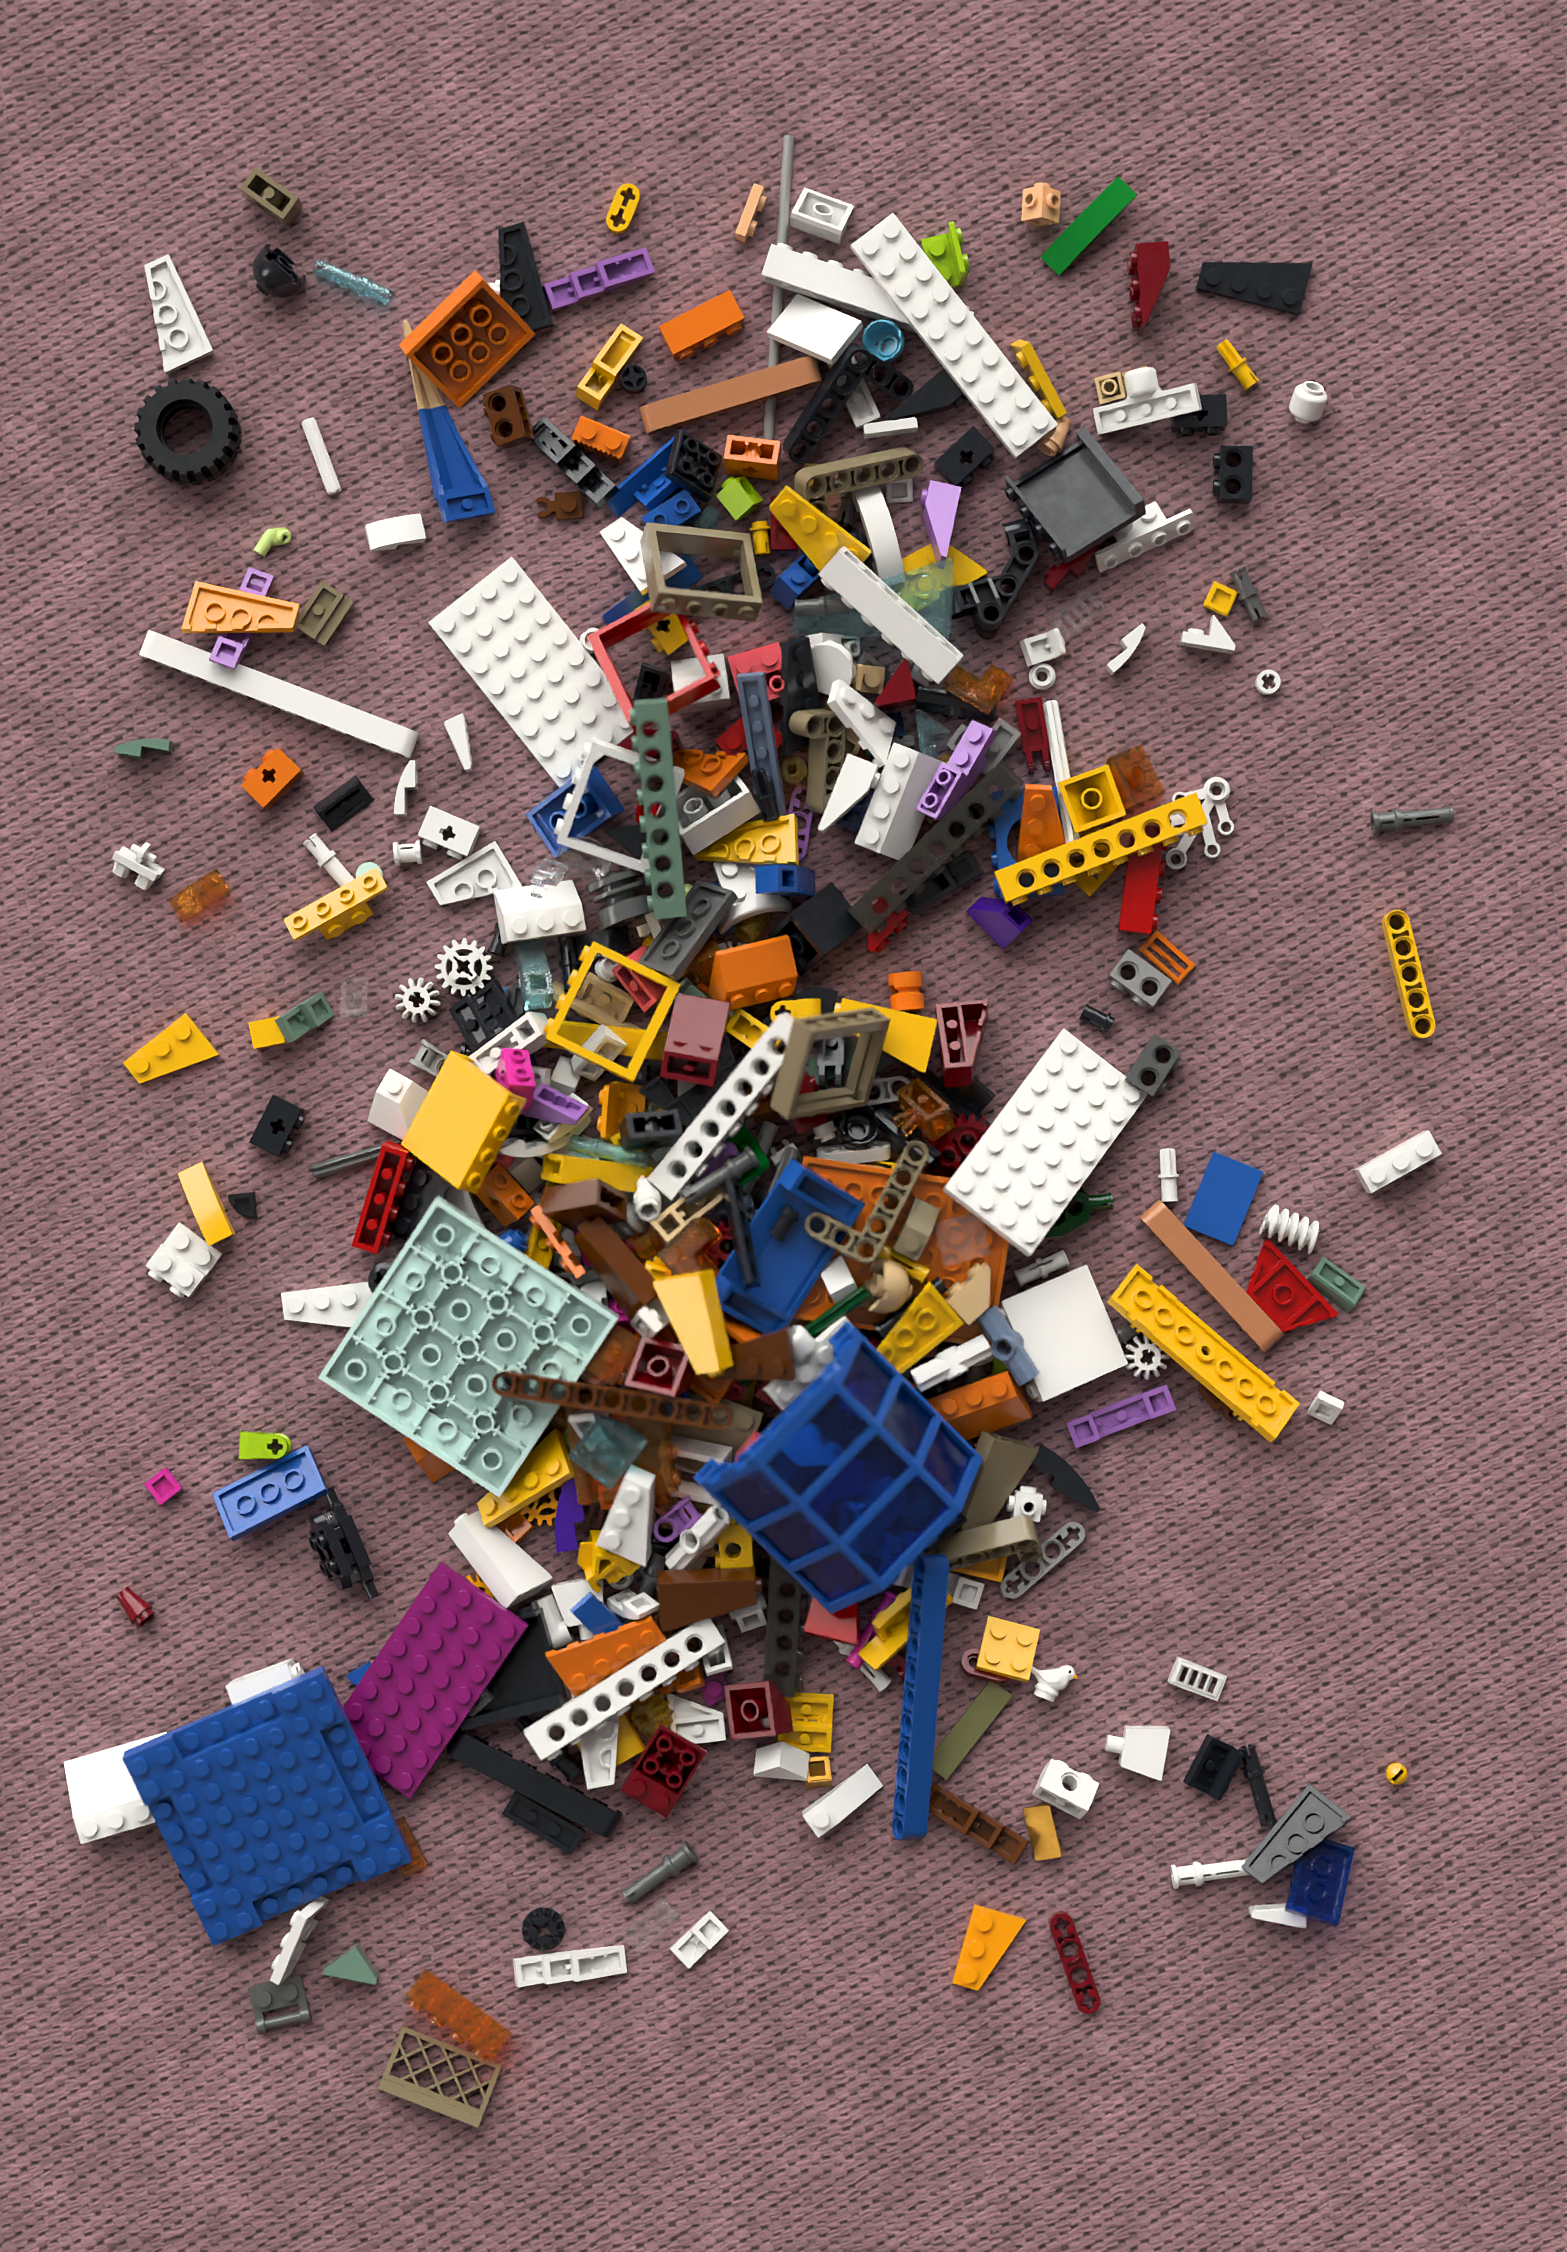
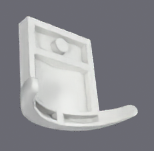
(741, 880)

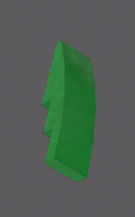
(1089, 226)

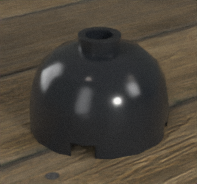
(274, 273)

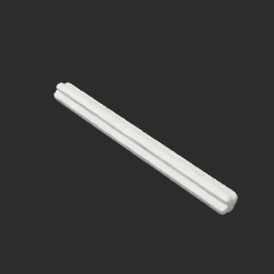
(1059, 763)

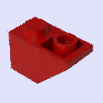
(896, 923)

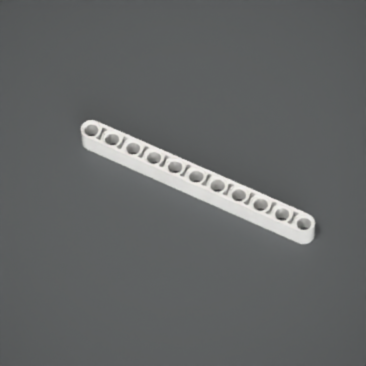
(280, 694)

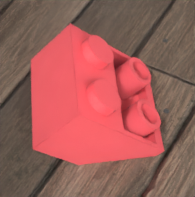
(758, 660)

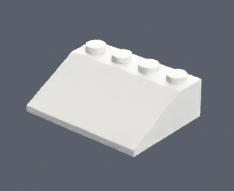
(104, 1794)

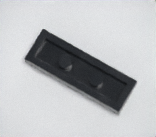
(543, 1822)

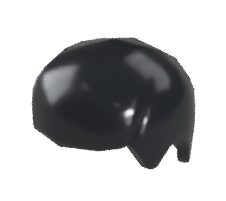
(859, 1125)

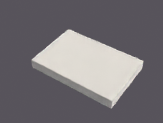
(815, 329)

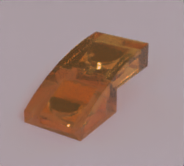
(199, 895)

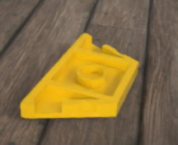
(964, 568)

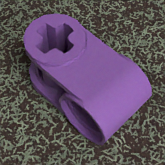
(678, 1519)

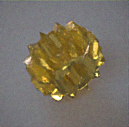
(650, 1713)

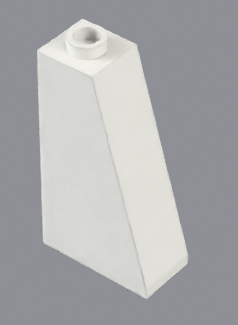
(498, 1560)

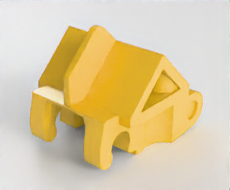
(601, 1563)

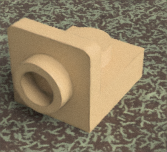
(868, 678)

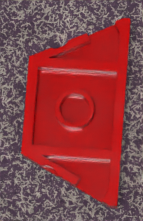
(1285, 1292)

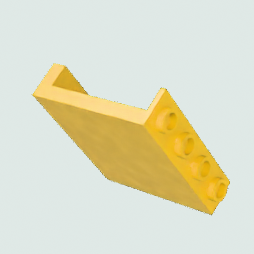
(462, 1123)

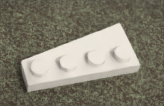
(177, 323)
(599, 1747)

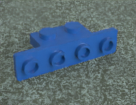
(645, 484)

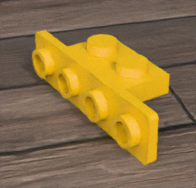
(339, 908)
(891, 1631)

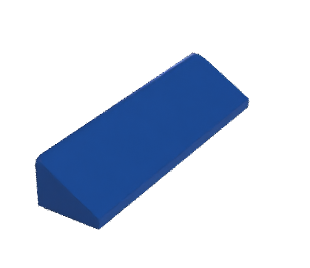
(680, 580)

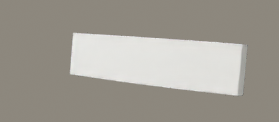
(569, 1965)

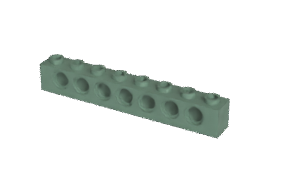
(674, 903)

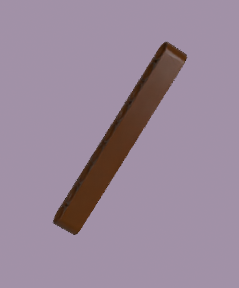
(599, 1400)

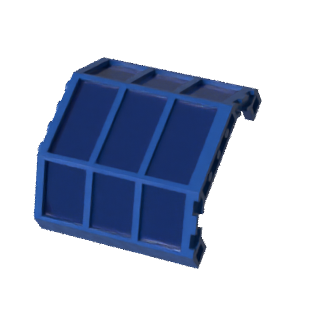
(848, 1477)

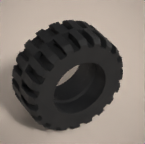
(163, 406)

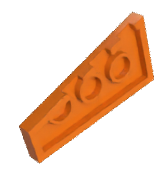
(594, 1660)

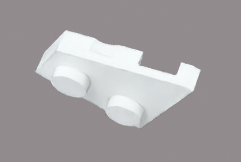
(696, 1721)

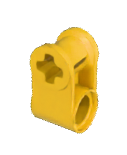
(798, 1008)

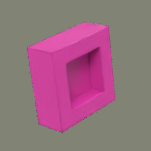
(163, 1486)

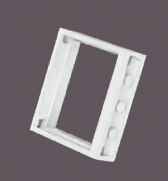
(572, 802)

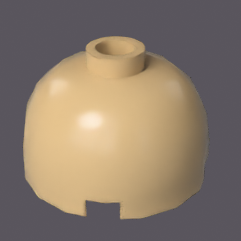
(888, 1286)

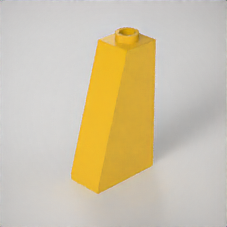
(907, 1037)
(573, 1169)
(697, 1319)

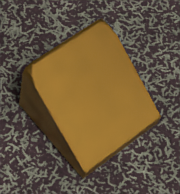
(819, 1773)

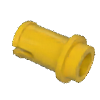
(760, 537)

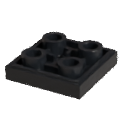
(693, 466)

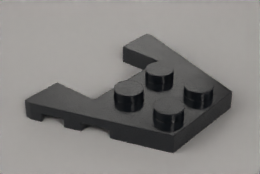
(696, 1098)

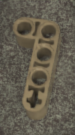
(826, 753)
(992, 1542)

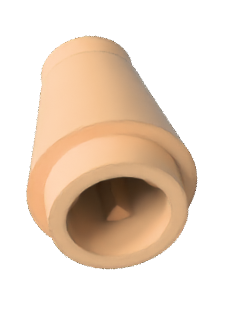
(1054, 440)

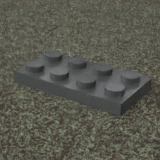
(684, 936)

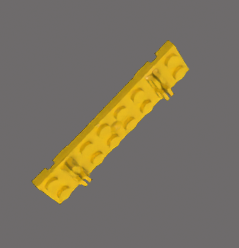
(1183, 1335)

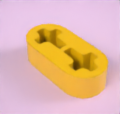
(629, 210)

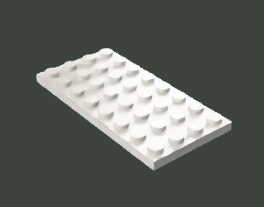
(532, 669)
(1045, 1142)

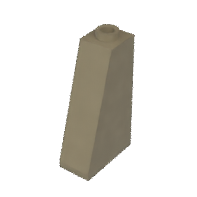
(999, 1473)

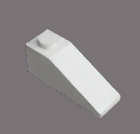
(851, 787)
(523, 1034)
(841, 1800)

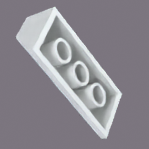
(891, 817)

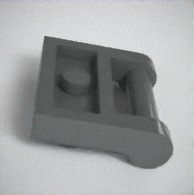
(271, 1996)

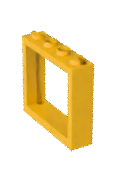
(565, 1002)

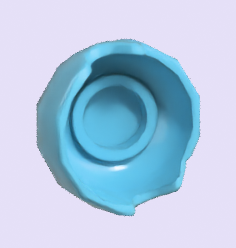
(884, 331)

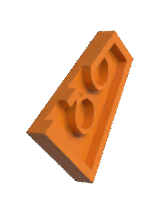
(1039, 822)
(556, 1242)

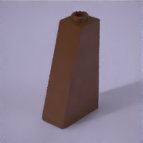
(616, 1266)
(704, 1593)

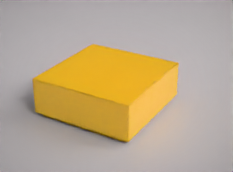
(1220, 599)

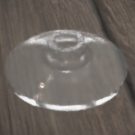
(587, 869)

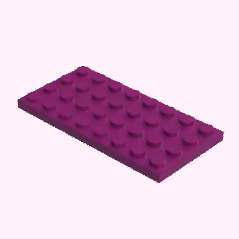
(430, 1677)

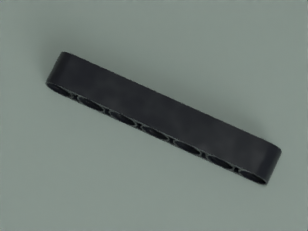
(534, 1784)

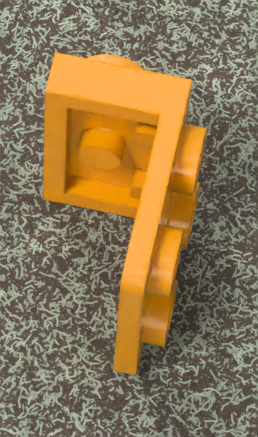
(616, 1101)

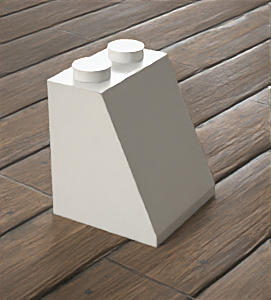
(689, 670)

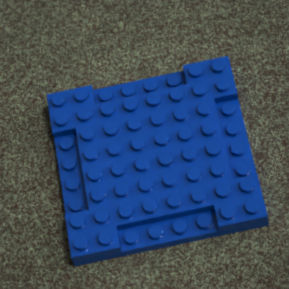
(267, 1805)

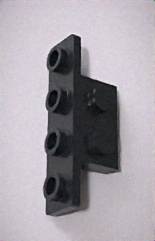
(961, 1099)

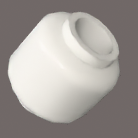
(1308, 402)

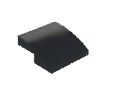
(483, 1015)

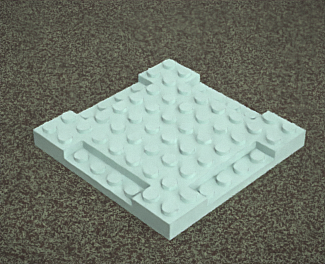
(449, 1322)

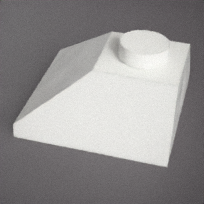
(396, 1104)

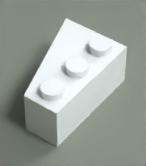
(631, 1517)

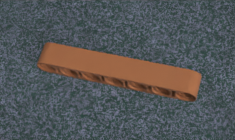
(731, 394)
(1211, 1276)

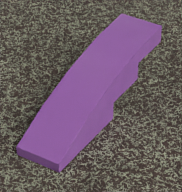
(598, 279)
(553, 1106)

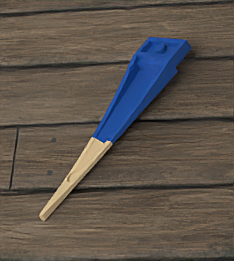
(453, 473)

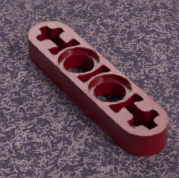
(1073, 1962)

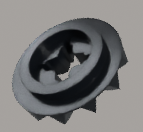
(539, 1917)

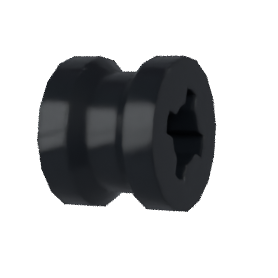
(632, 374)

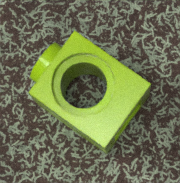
(739, 497)

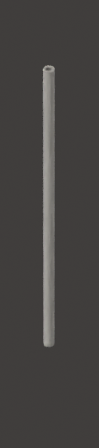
(778, 292)

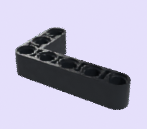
(840, 396)

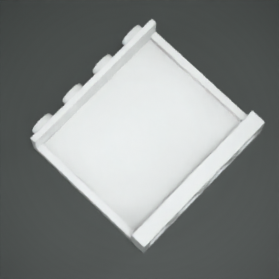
(1064, 1333)

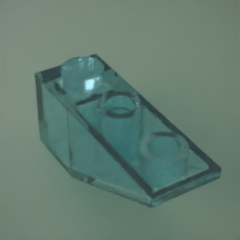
(533, 974)

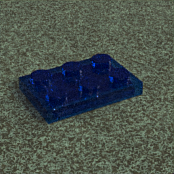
(1320, 1883)

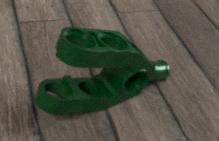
(1075, 1217)

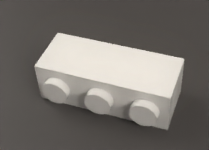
(1397, 1161)

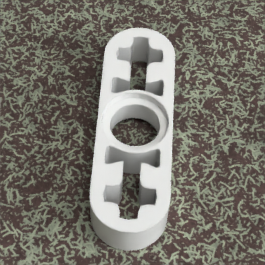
(875, 1151)

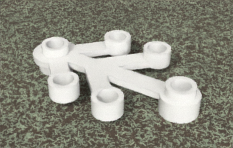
(1208, 835)

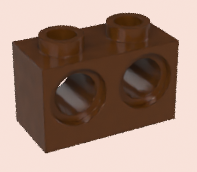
(514, 414)

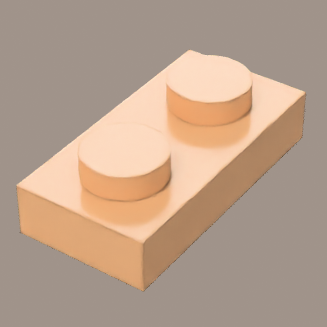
(755, 203)

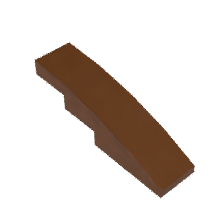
(976, 1824)

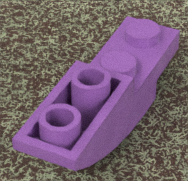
(959, 774)

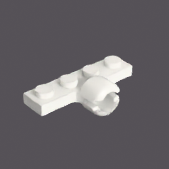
(1146, 403)
(810, 1360)

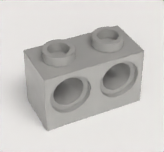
(1142, 972)

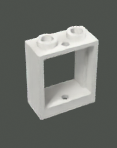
(704, 1452)
(263, 1679)

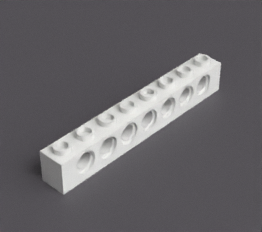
(665, 1175)
(539, 1731)

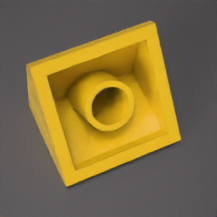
(1091, 798)

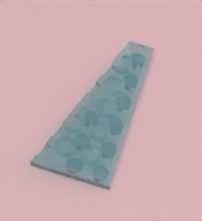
(924, 589)

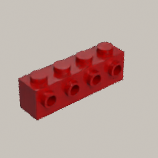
(1141, 889)
(382, 1197)

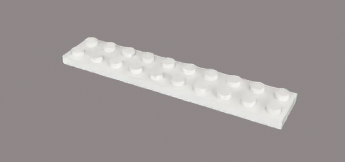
(953, 335)

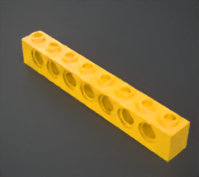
(1187, 807)

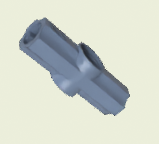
(1017, 1358)

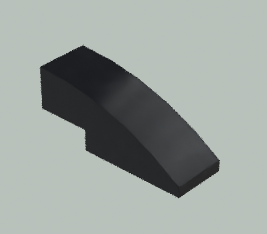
(956, 874)
(1065, 1477)

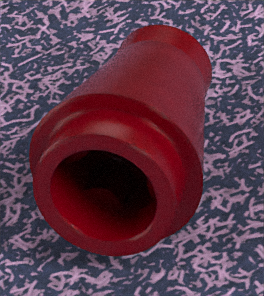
(135, 1607)

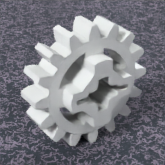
(473, 958)

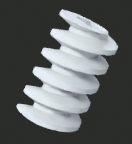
(1290, 1228)

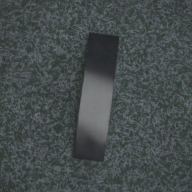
(573, 463)

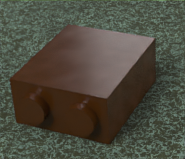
(581, 1200)

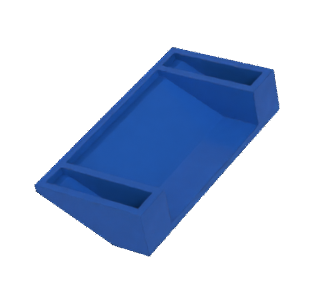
(787, 1266)

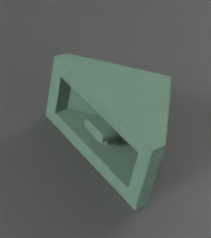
(353, 1966)

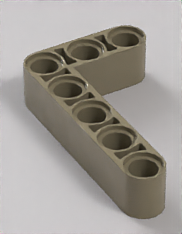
(847, 476)
(879, 1212)

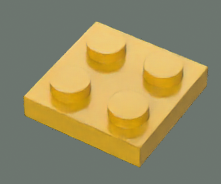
(1007, 1649)

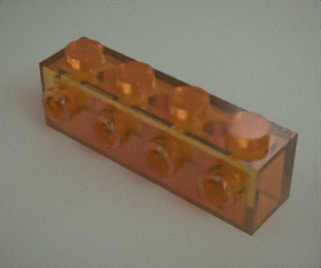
(457, 2014)

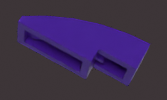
(567, 1514)

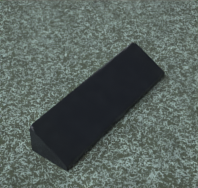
(740, 1234)

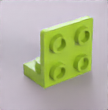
(946, 255)

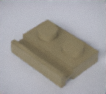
(324, 613)

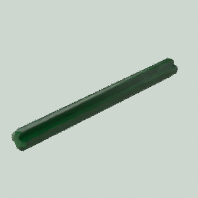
(831, 1316)

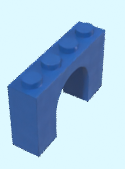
(1001, 857)

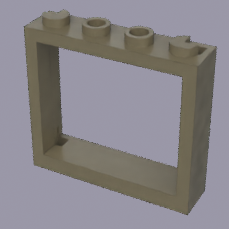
(705, 543)
(872, 1030)

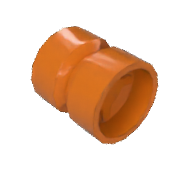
(906, 991)

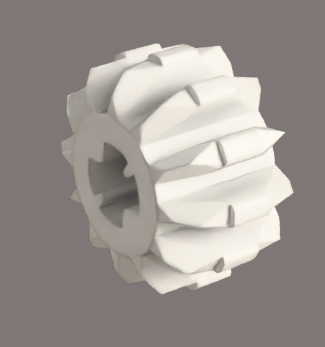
(424, 993)
(1137, 1354)

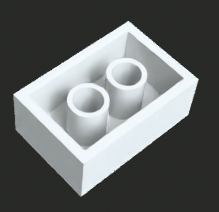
(707, 818)

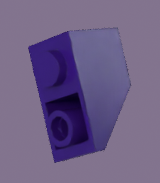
(999, 920)

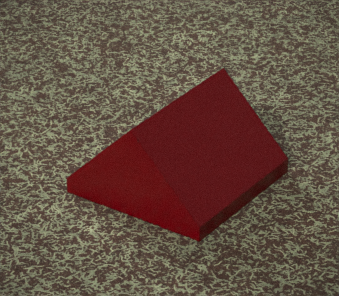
(898, 691)

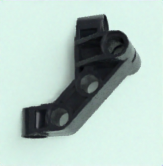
(985, 597)

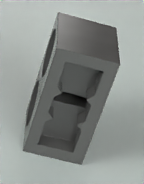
(1148, 1062)

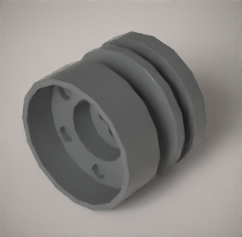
(620, 897)

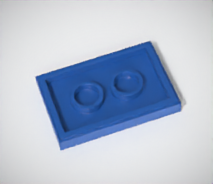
(1223, 1198)

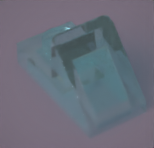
(926, 729)

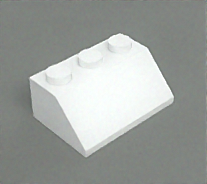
(531, 918)

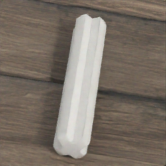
(321, 456)

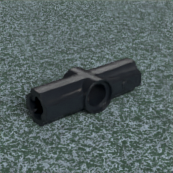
(947, 704)
(899, 1140)

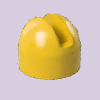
(1392, 1770)

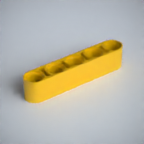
(1411, 961)

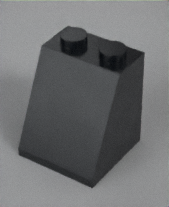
(817, 927)

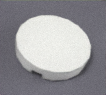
(831, 664)

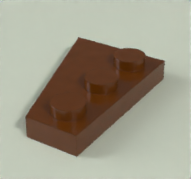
(763, 1358)

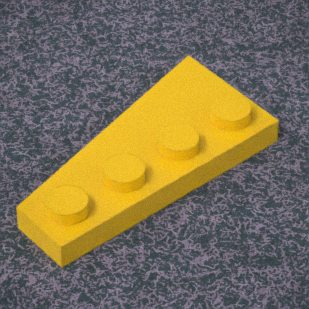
(757, 843)
(538, 1474)

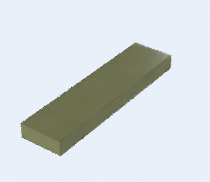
(969, 1728)

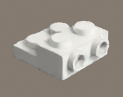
(183, 1261)

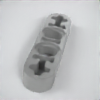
(1045, 1563)

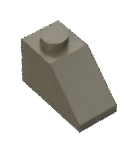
(915, 1229)

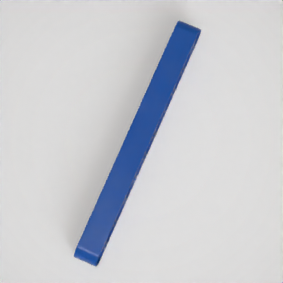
(920, 1696)

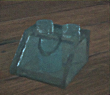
(608, 1449)

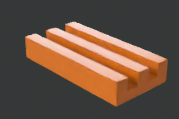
(1183, 973)

